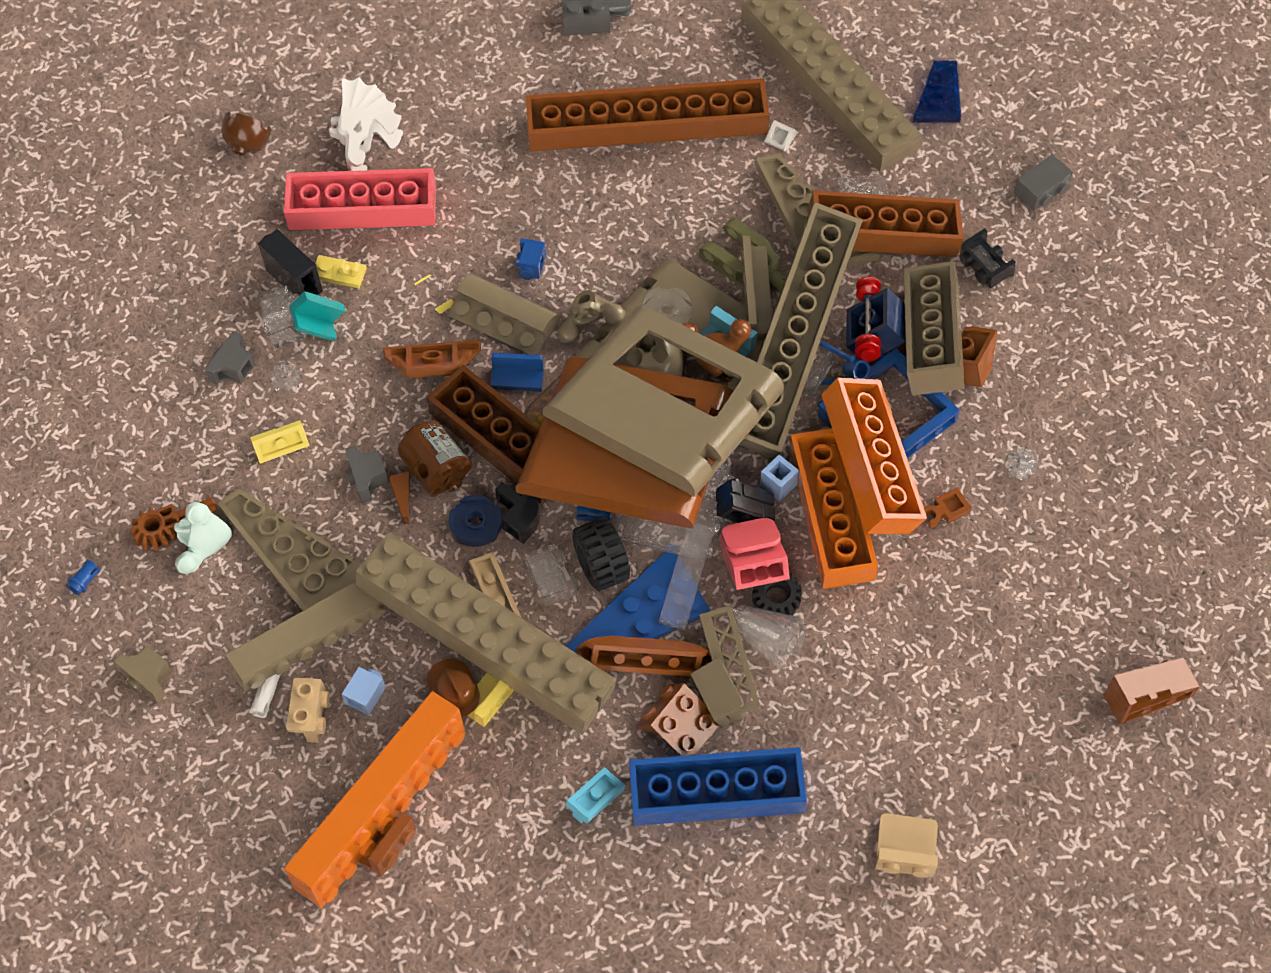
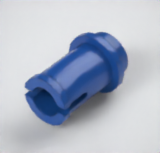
(590, 514)
(82, 578)

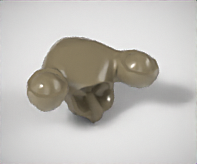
(587, 309)

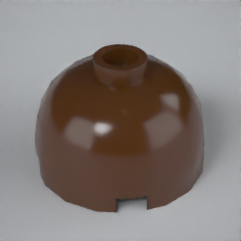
(244, 133)

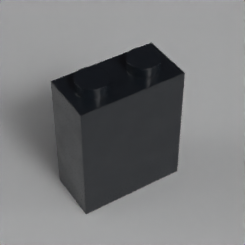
(289, 264)

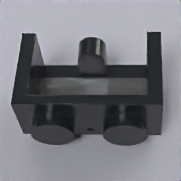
(985, 260)

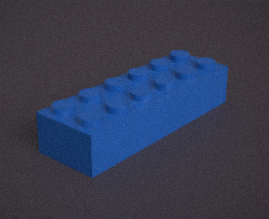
(717, 786)

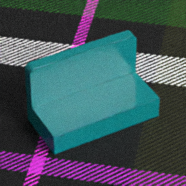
(316, 315)

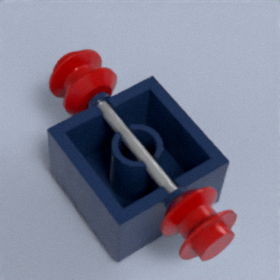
(875, 322)

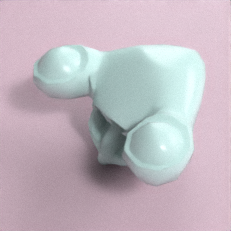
(202, 534)

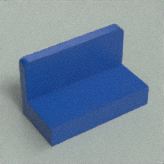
(517, 372)

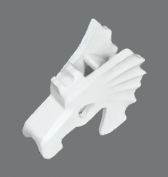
(362, 115)

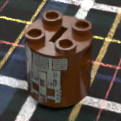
(434, 458)

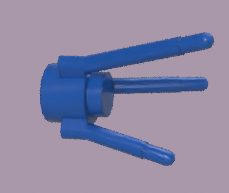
(852, 367)

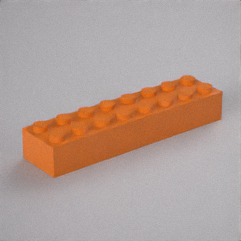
(375, 800)

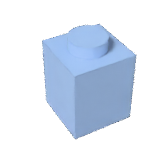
(779, 478)
(364, 690)

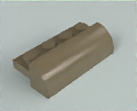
(503, 315)

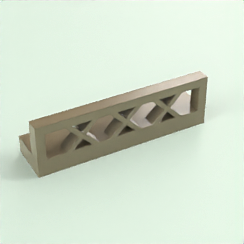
(756, 286)
(716, 651)

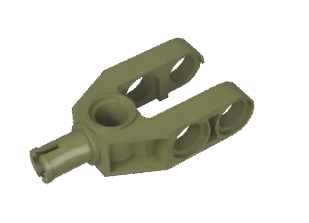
(732, 266)

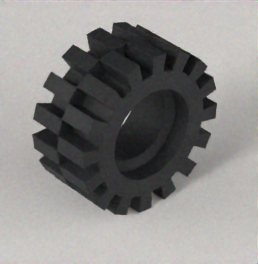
(787, 607)

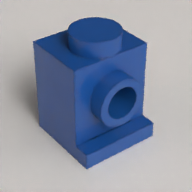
(530, 258)

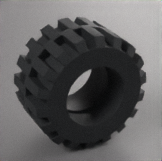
(601, 554)

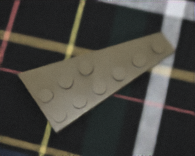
(792, 200)
(295, 556)

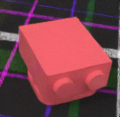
(754, 553)

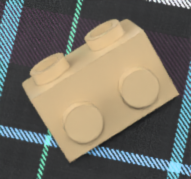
(306, 708)

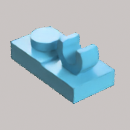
(595, 795)

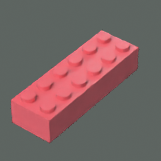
(360, 199)

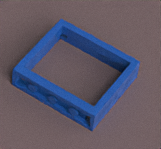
(948, 411)

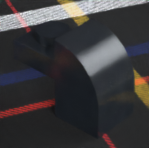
(523, 512)

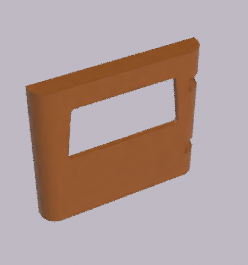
(584, 474)

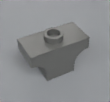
(230, 361)
(366, 472)

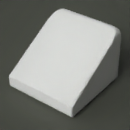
(780, 136)

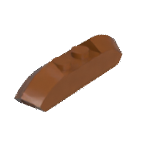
(644, 655)

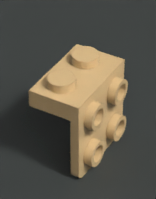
(907, 845)

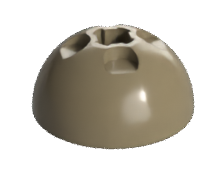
(654, 355)

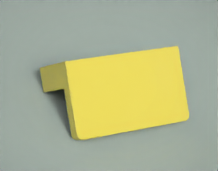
(492, 696)

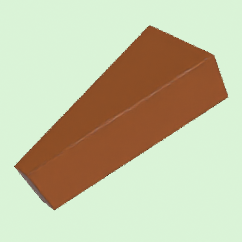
(401, 487)

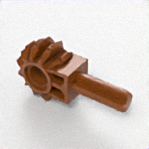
(164, 519)

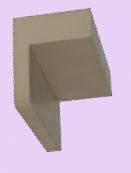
(717, 691)

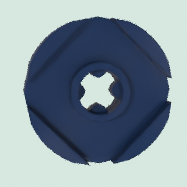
(480, 534)

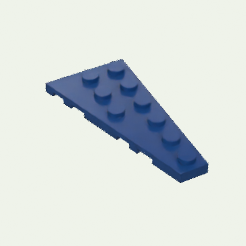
(639, 607)

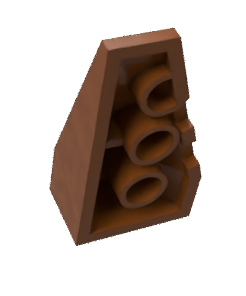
(978, 354)

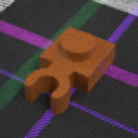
(948, 506)

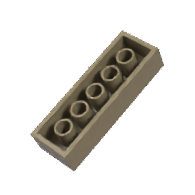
(933, 329)

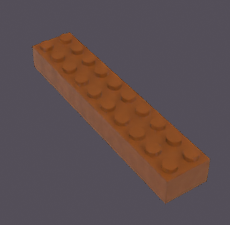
(647, 114)

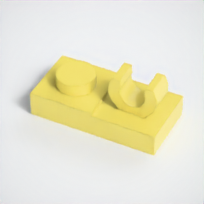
(340, 271)
(279, 441)

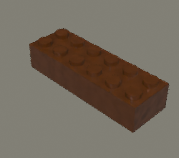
(484, 421)

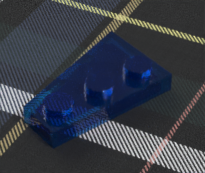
(940, 96)

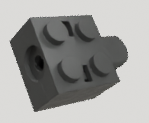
(592, 15)

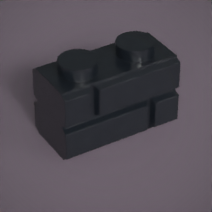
(744, 502)

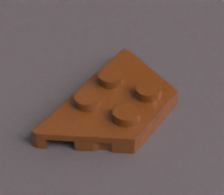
(433, 358)

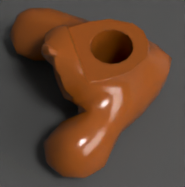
(739, 334)

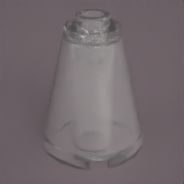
(771, 633)

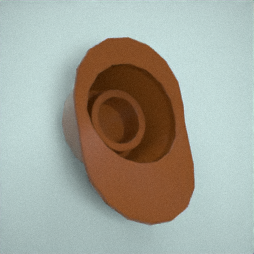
(455, 684)

